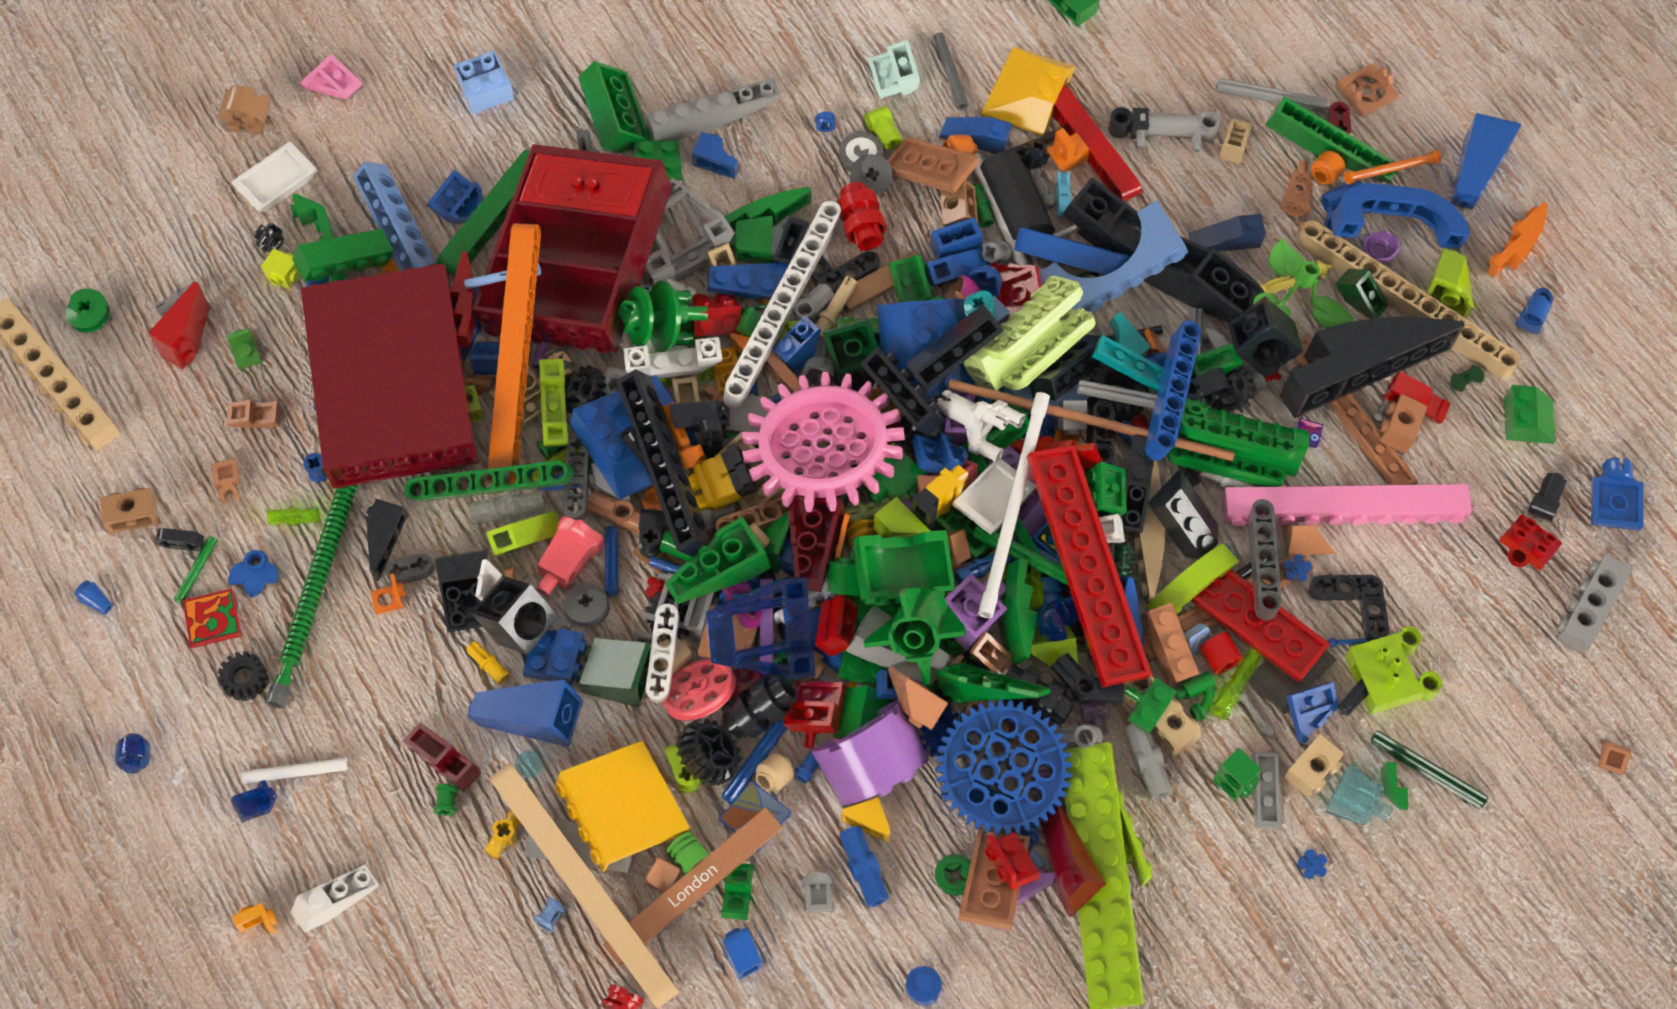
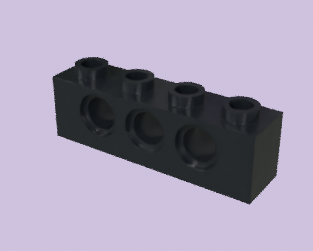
(1067, 369)

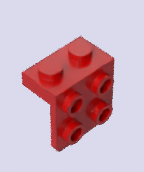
(722, 313)

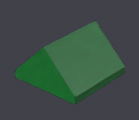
(858, 709)

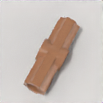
(610, 509)

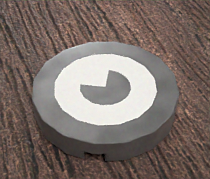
(858, 145)

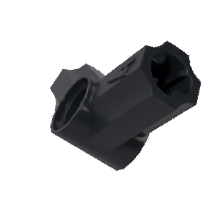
(1073, 675)

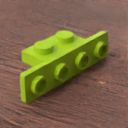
(1133, 846)

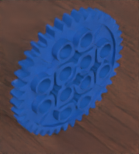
(1046, 753)

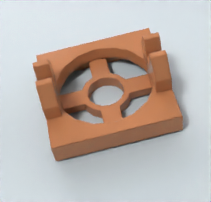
(1354, 97)

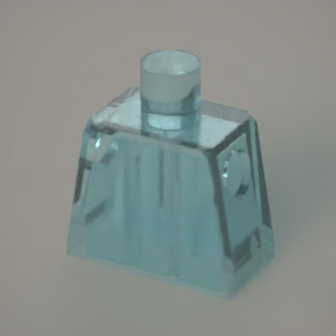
(1358, 798)

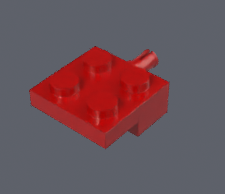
(816, 709)

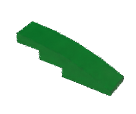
(775, 205)
(1218, 358)
(1018, 617)

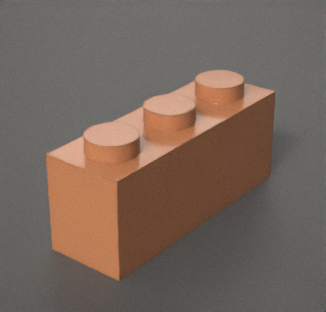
(1169, 644)

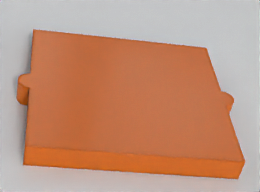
(842, 536)

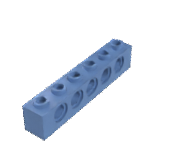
(392, 216)

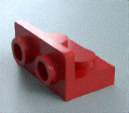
(1011, 860)

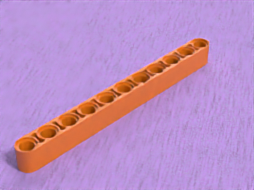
(514, 347)

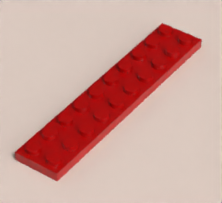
(1088, 566)

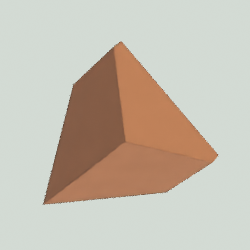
(1305, 540)

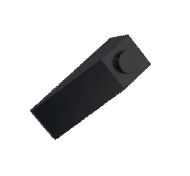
(689, 415)
(383, 529)

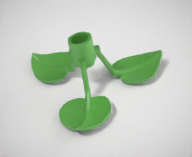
(1287, 261)

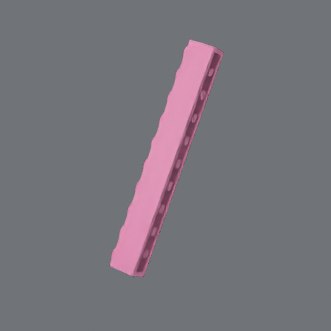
(1351, 504)

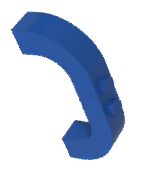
(1418, 203)

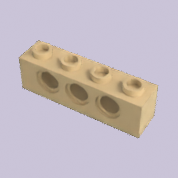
(1173, 739)

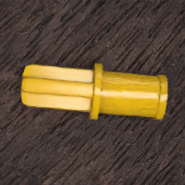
(487, 662)

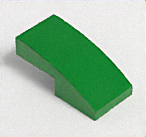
(738, 893)

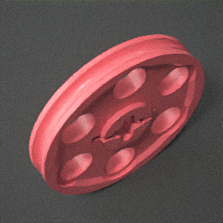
(699, 689)

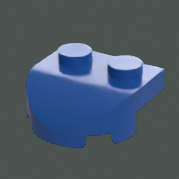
(456, 198)
(937, 454)

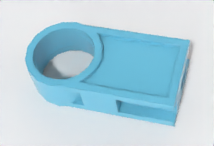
(1063, 192)

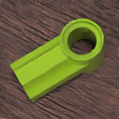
(882, 124)

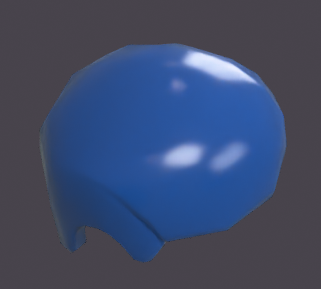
(987, 279)

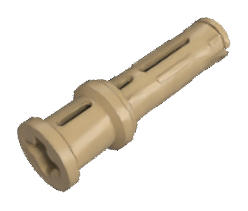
(828, 318)

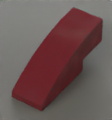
(442, 757)

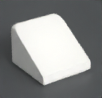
(1113, 528)

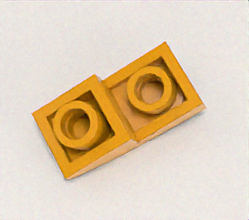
(725, 367)

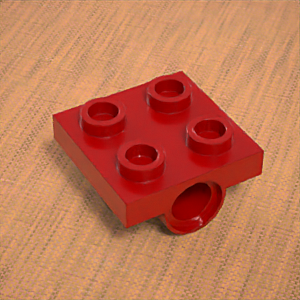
(1532, 540)

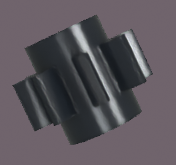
(1034, 154)
(269, 237)

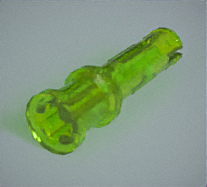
(1230, 693)

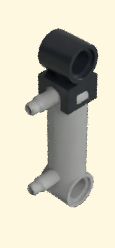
(1142, 123)

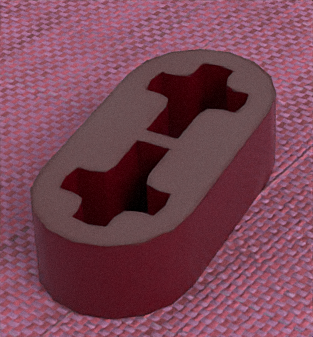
(1345, 120)

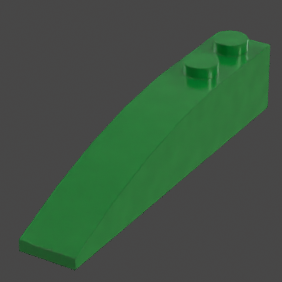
(1319, 136)

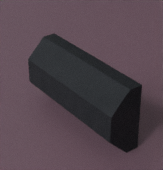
(1015, 193)

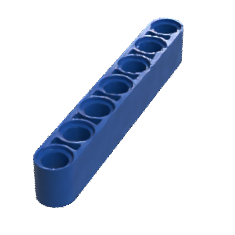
(1172, 390)

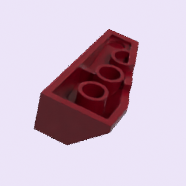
(814, 538)
(1073, 868)

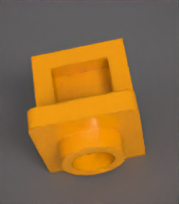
(252, 916)

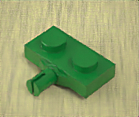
(1149, 704)

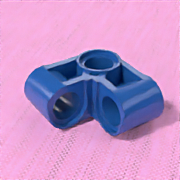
(1535, 311)

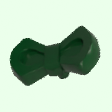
(1459, 381)

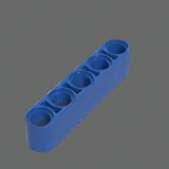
(1068, 251)

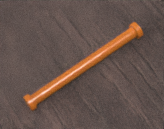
(1434, 157)

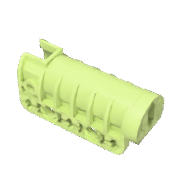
(1032, 337)

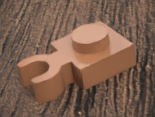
(225, 478)

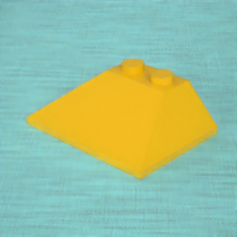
(1027, 90)

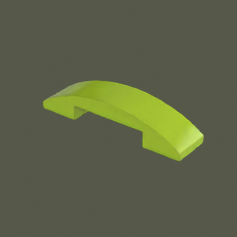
(553, 402)
(1195, 578)

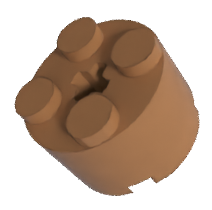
(244, 109)

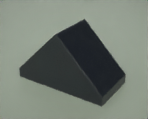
(787, 238)

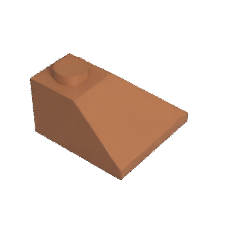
(917, 700)

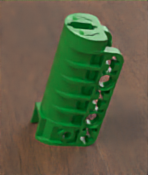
(1258, 445)

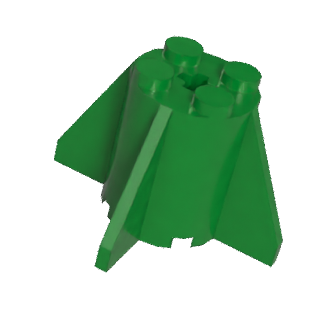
(918, 627)

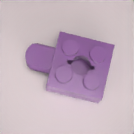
(966, 602)

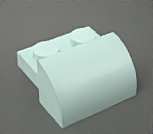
(895, 70)

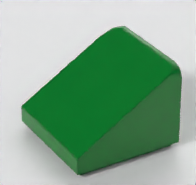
(748, 321)

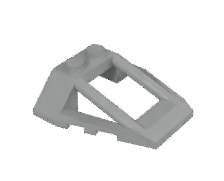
(713, 234)

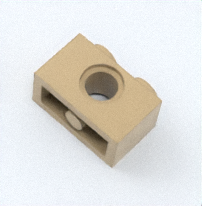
(1321, 753)

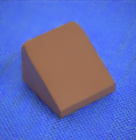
(1614, 757)

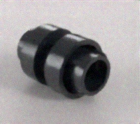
(768, 700)
(1053, 705)

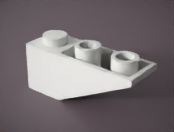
(332, 898)

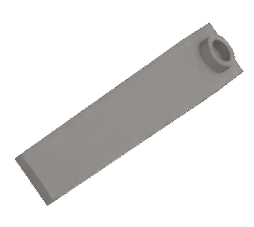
(884, 655)

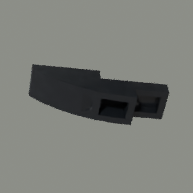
(1137, 486)

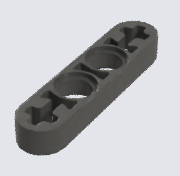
(580, 478)

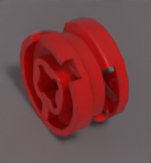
(621, 999)

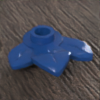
(252, 576)

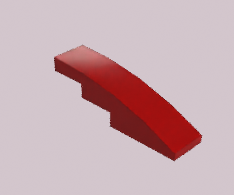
(464, 301)
(1087, 453)

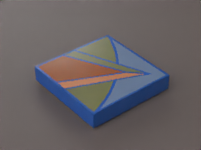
(749, 804)

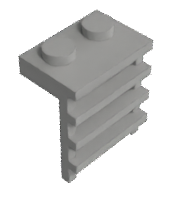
(696, 613)

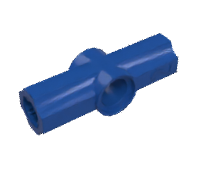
(864, 866)

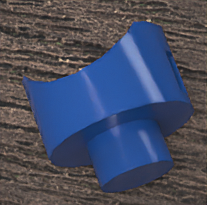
(923, 985)

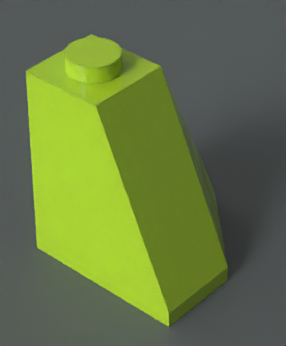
(1451, 282)

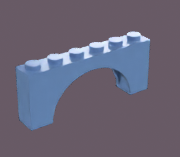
(1157, 248)

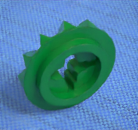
(951, 864)

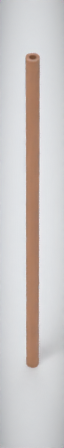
(1086, 418)

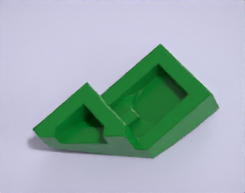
(1395, 794)

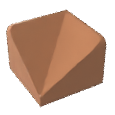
(662, 875)

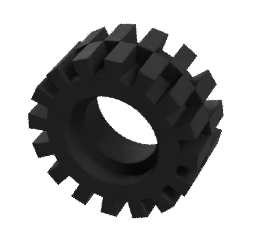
(252, 686)

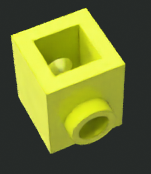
(280, 269)

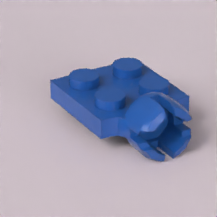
(1617, 497)

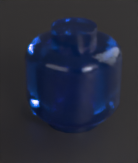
(132, 753)

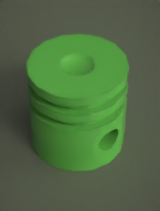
(687, 851)

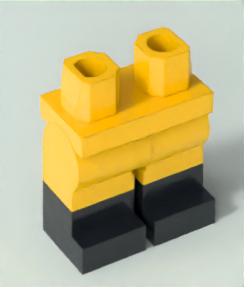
(722, 479)
(939, 496)

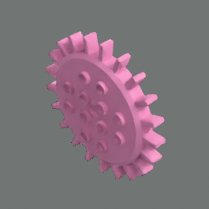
(834, 407)

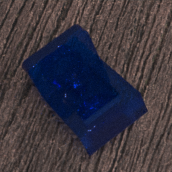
(254, 802)

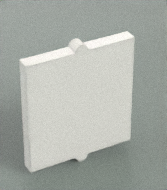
(486, 579)

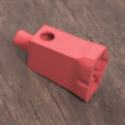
(567, 554)

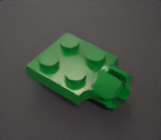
(663, 150)

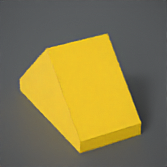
(870, 818)

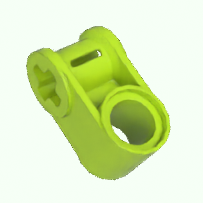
(680, 771)

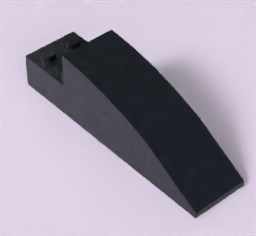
(1361, 354)

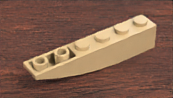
(1150, 544)

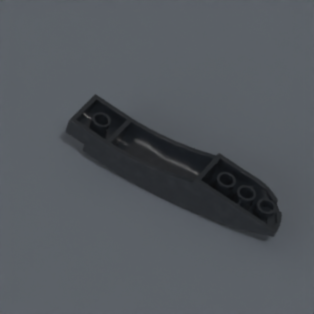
(1199, 280)

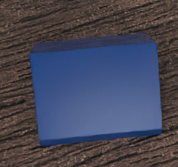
(485, 358)

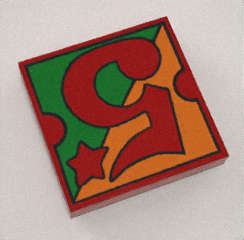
(212, 618)

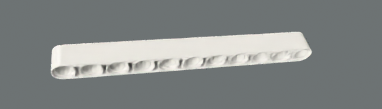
(778, 310)

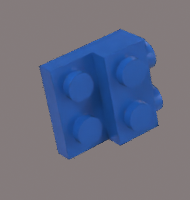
(556, 656)

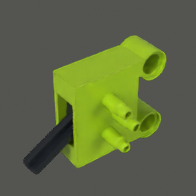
(1385, 675)

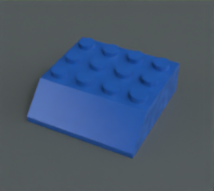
(599, 429)

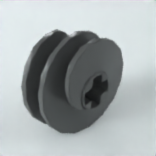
(876, 164)
(575, 602)

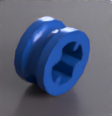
(825, 121)

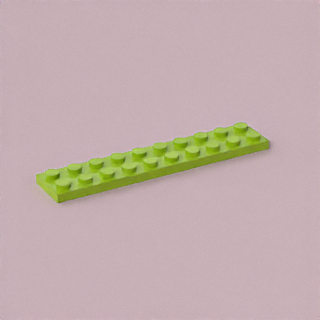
(1107, 918)

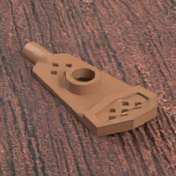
(1299, 199)

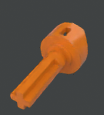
(690, 454)

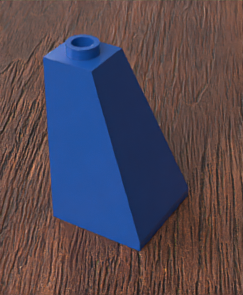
(1481, 156)
(534, 711)

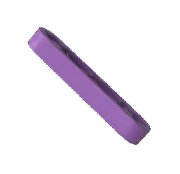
(766, 626)

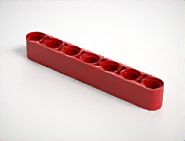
(1102, 155)

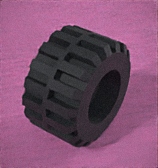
(1107, 375)

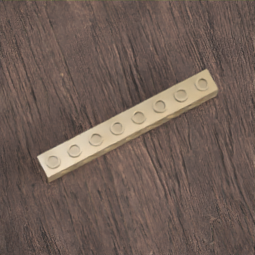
(101, 428)

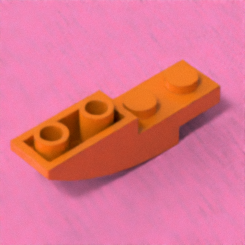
(1521, 241)

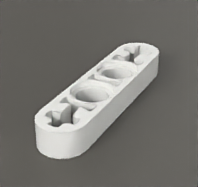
(658, 652)

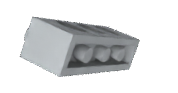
(1582, 636)

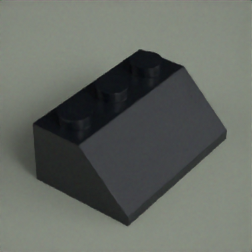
(1185, 517)

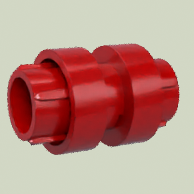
(861, 216)

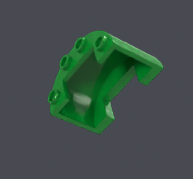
(901, 563)

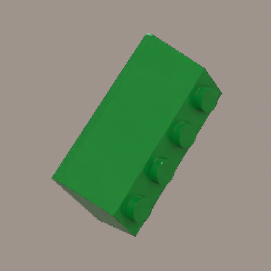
(613, 107)

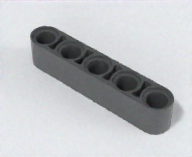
(1264, 570)

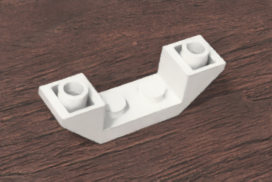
(674, 362)

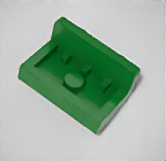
(910, 279)

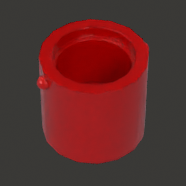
(1221, 653)

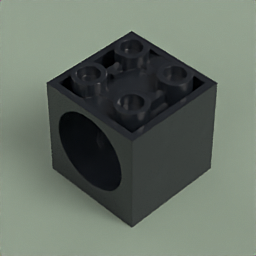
(1265, 337)
(498, 611)

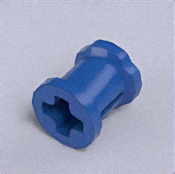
(314, 467)

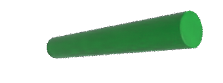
(195, 569)

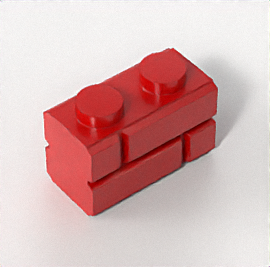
(836, 624)

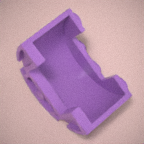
(873, 756)

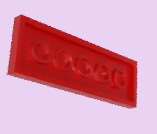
(1280, 640)

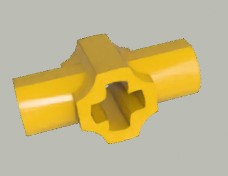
(497, 843)

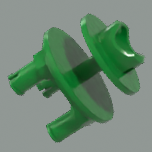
(659, 316)

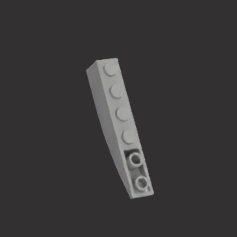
(711, 111)

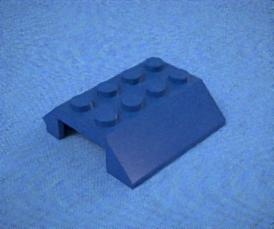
(913, 326)

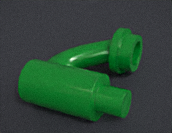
(1200, 684)

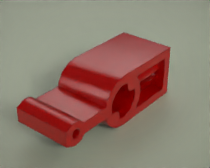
(1416, 390)

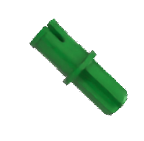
(983, 209)

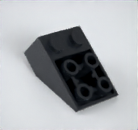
(458, 587)

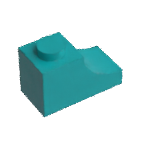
(1127, 335)

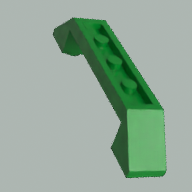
(311, 212)

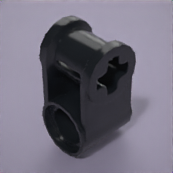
(1209, 386)
(650, 530)

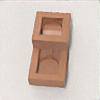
(250, 415)

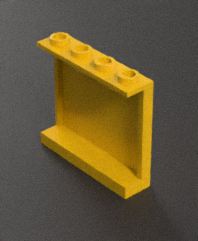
(620, 804)

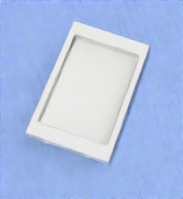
(275, 177)
(989, 496)

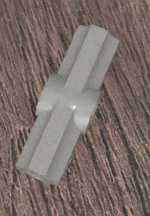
(1148, 762)

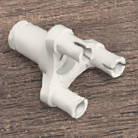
(979, 420)

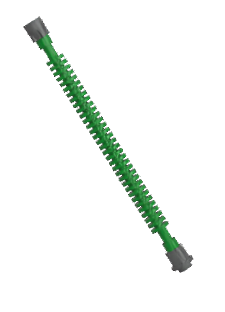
(311, 594)

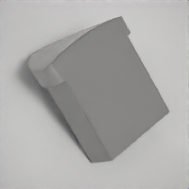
(818, 892)

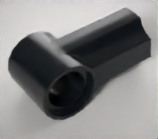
(1546, 500)

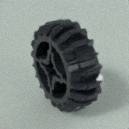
(708, 752)

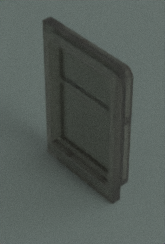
(1276, 684)

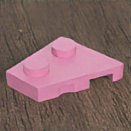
(331, 79)

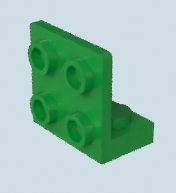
(1108, 488)

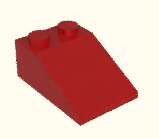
(181, 328)

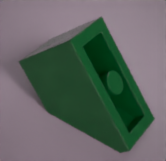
(1362, 292)

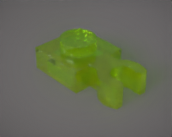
(1037, 593)

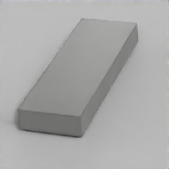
(1267, 791)

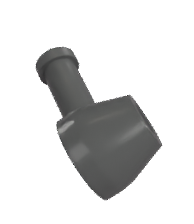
(711, 516)

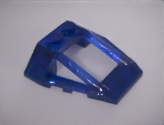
(796, 625)

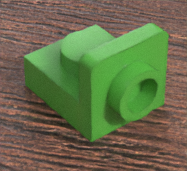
(244, 348)

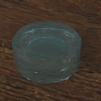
(528, 764)

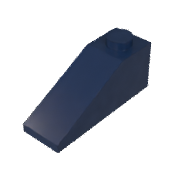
(1232, 234)

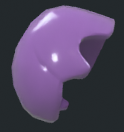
(1381, 246)

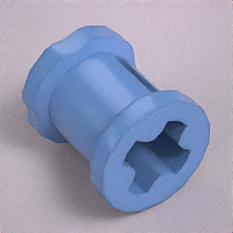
(550, 914)

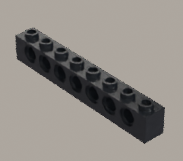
(663, 462)

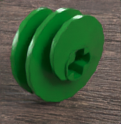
(87, 310)

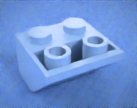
(483, 82)

